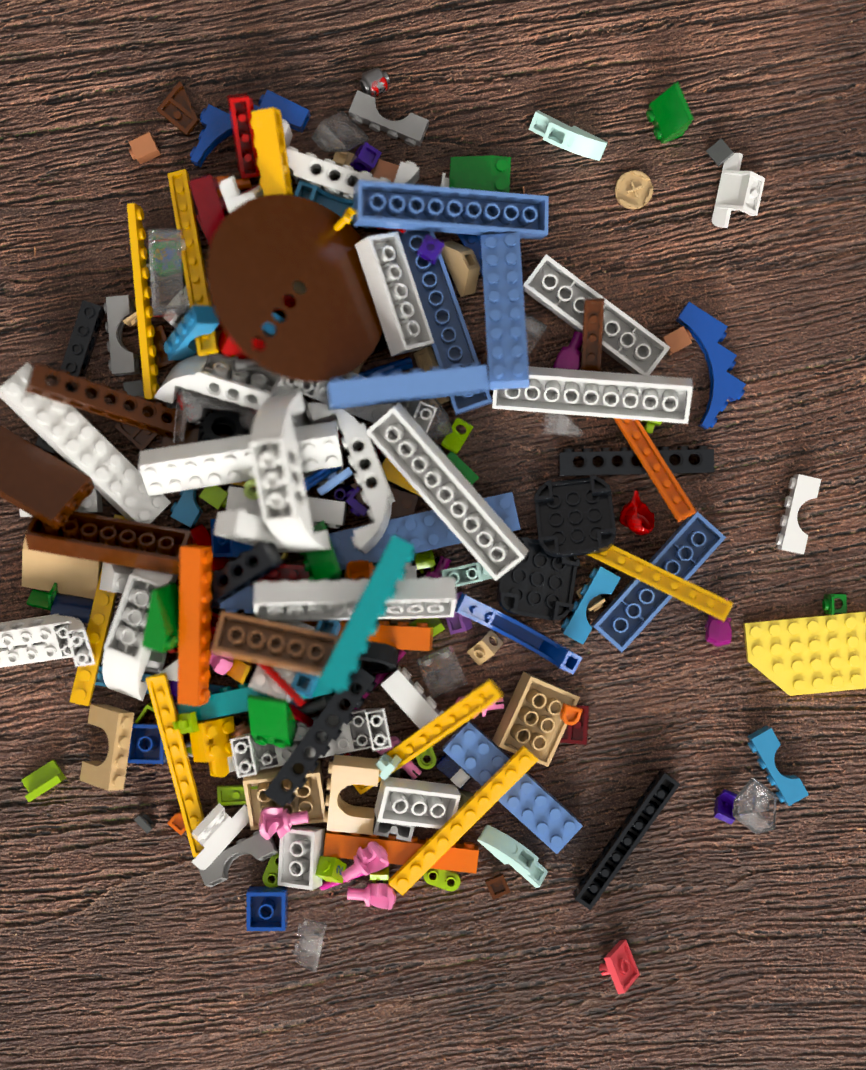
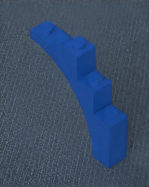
(218, 123)
(723, 385)

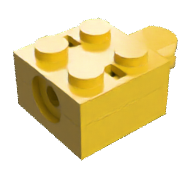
(213, 744)

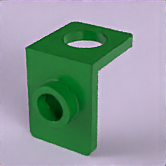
(43, 599)
(828, 603)

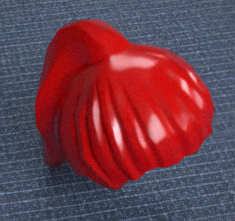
(637, 516)

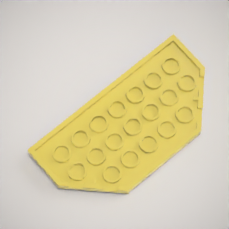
(810, 652)

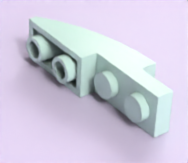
(566, 137)
(467, 574)
(513, 853)

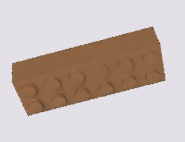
(273, 644)

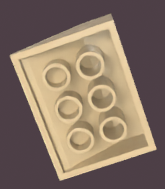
(72, 574)
(534, 718)
(309, 797)

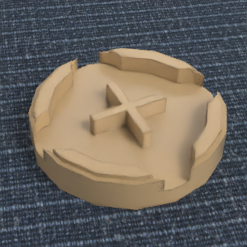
(633, 190)

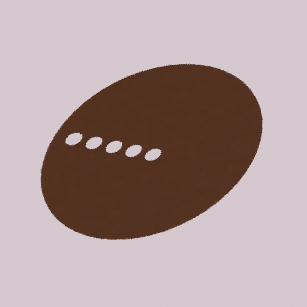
(255, 263)

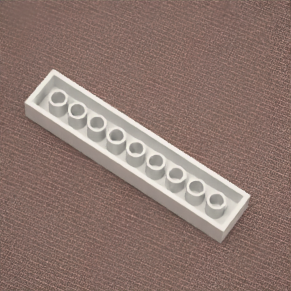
(600, 395)
(84, 449)
(230, 460)
(447, 491)
(337, 599)

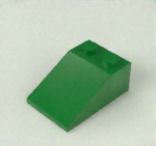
(669, 114)
(480, 173)
(163, 619)
(271, 721)

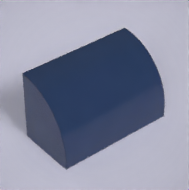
(72, 606)

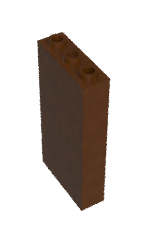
(39, 481)

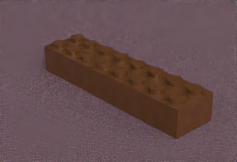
(111, 541)

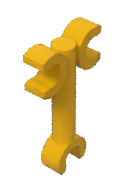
(346, 218)

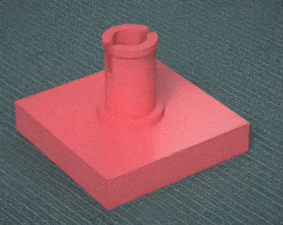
(620, 966)

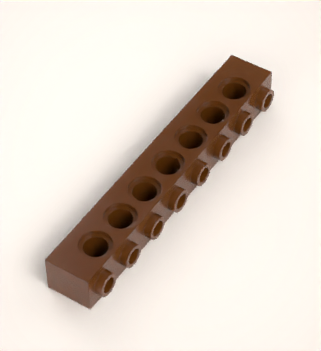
(97, 405)

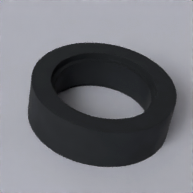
(379, 658)

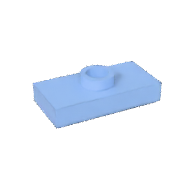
(334, 480)

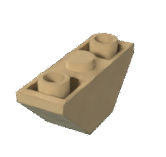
(462, 267)

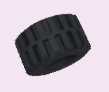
(220, 422)

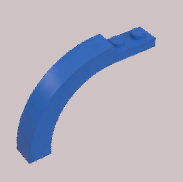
(518, 632)

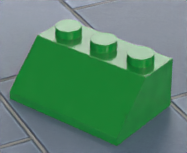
(321, 563)

